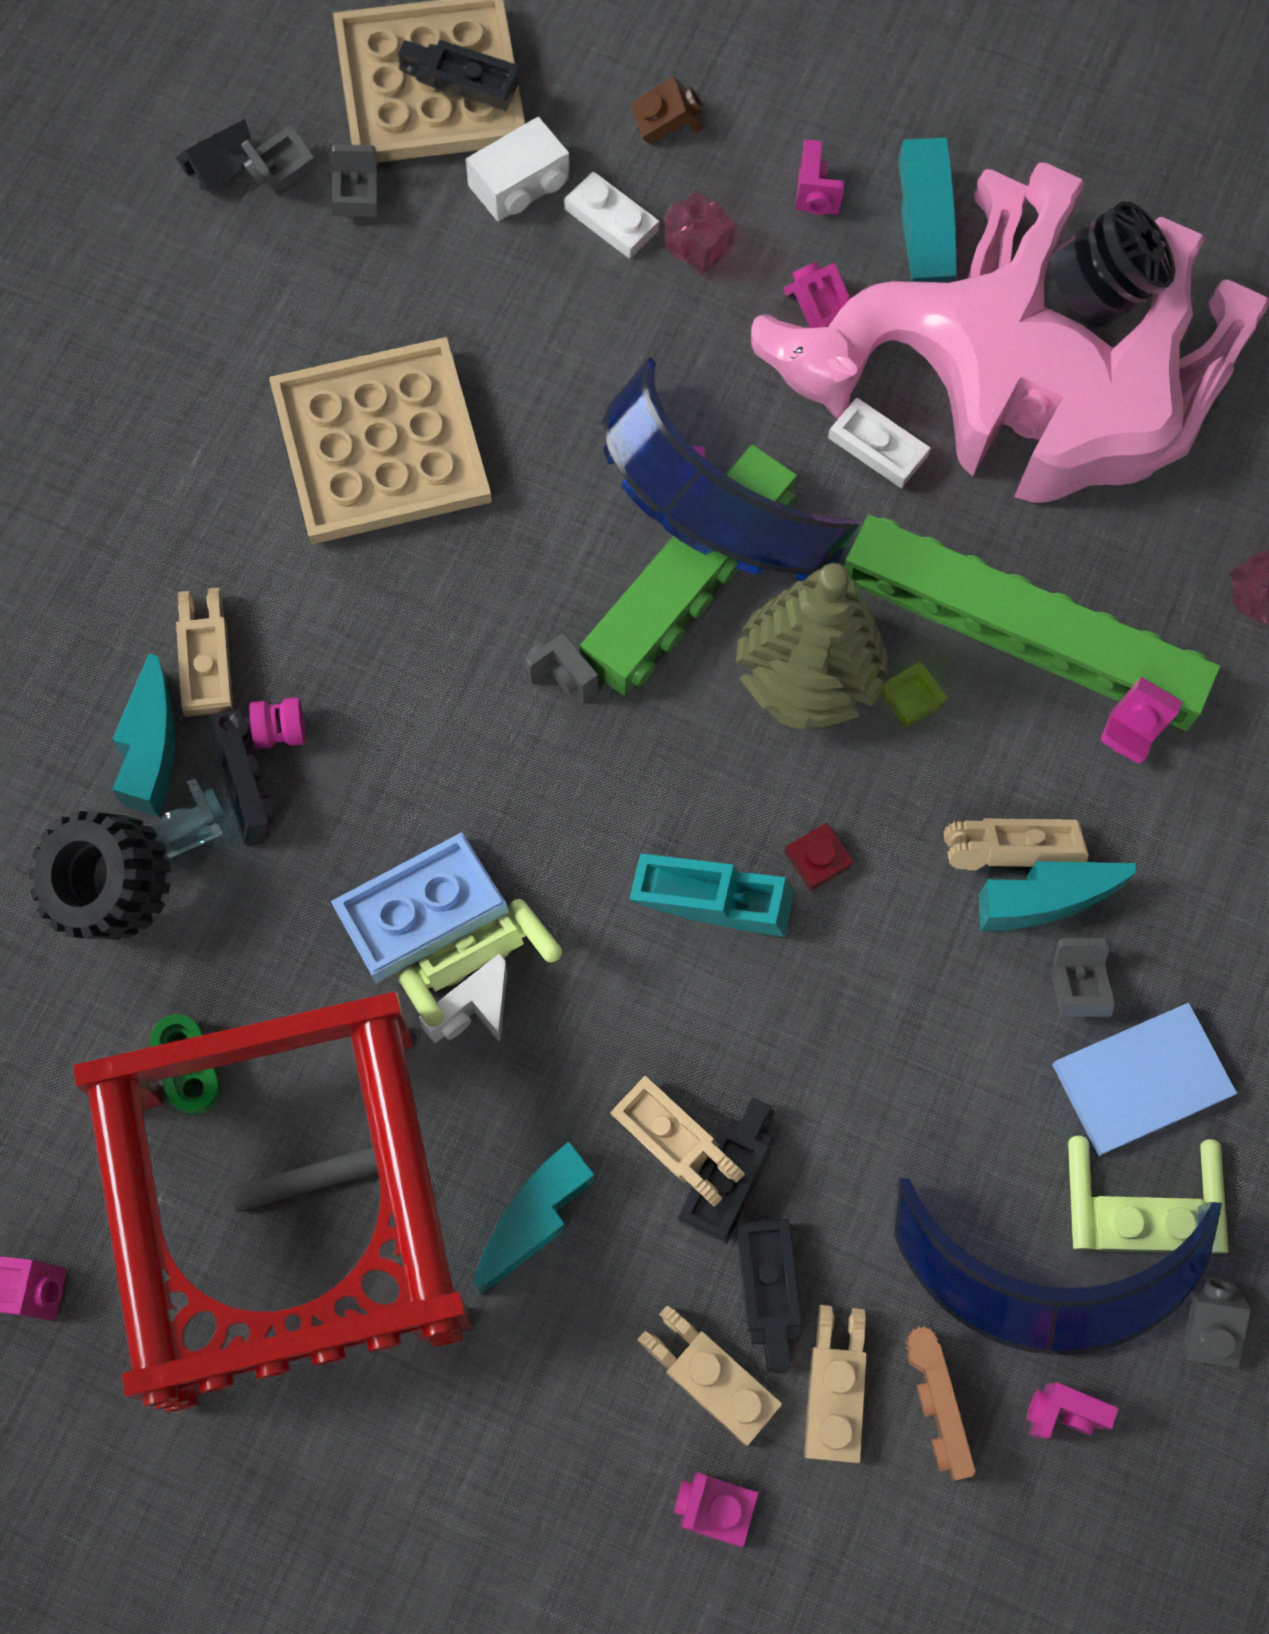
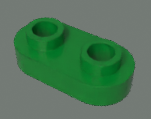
(176, 1087)

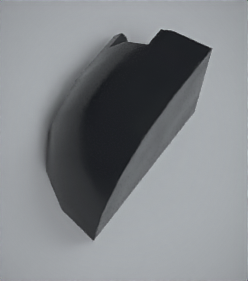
(217, 157)

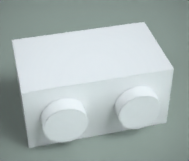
(518, 169)

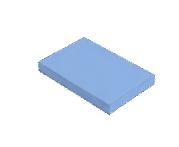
(419, 907)
(1143, 1079)

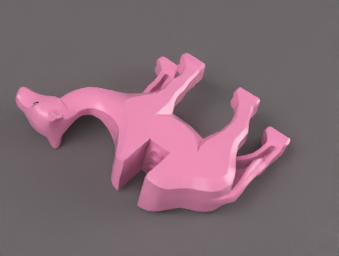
(1018, 364)

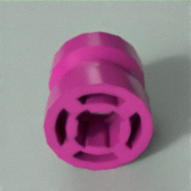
(266, 723)

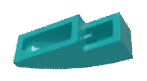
(928, 209)
(146, 741)
(1049, 893)
(713, 894)
(532, 1217)

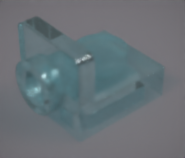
(190, 827)

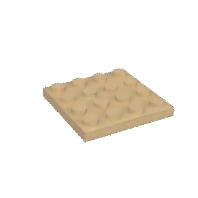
(396, 109)
(379, 440)

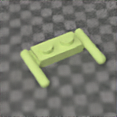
(472, 952)
(1141, 1222)

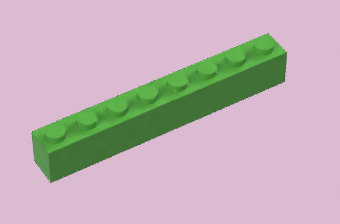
(1024, 618)

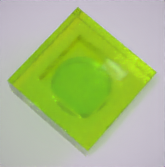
(913, 694)

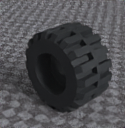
(67, 871)

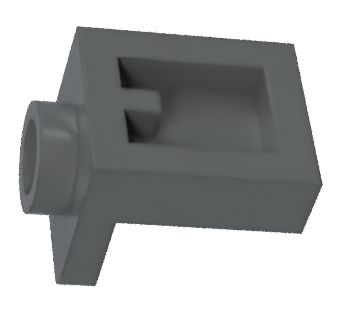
(568, 667)

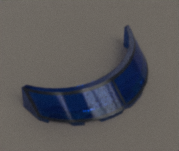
(702, 502)
(1042, 1316)

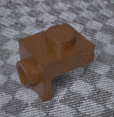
(666, 110)

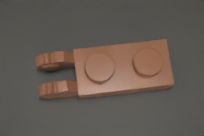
(939, 1400)

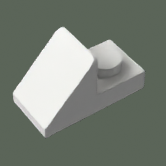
(480, 994)

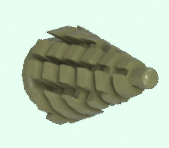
(814, 652)

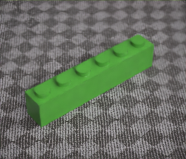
(673, 590)

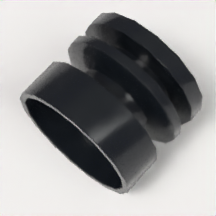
(1113, 264)

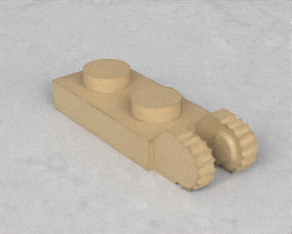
(203, 657)
(1014, 842)
(673, 1137)
(714, 1379)
(836, 1392)

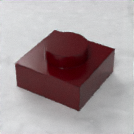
(818, 856)

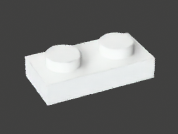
(611, 215)
(879, 442)

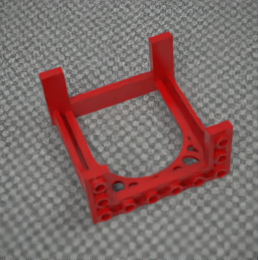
(427, 1305)

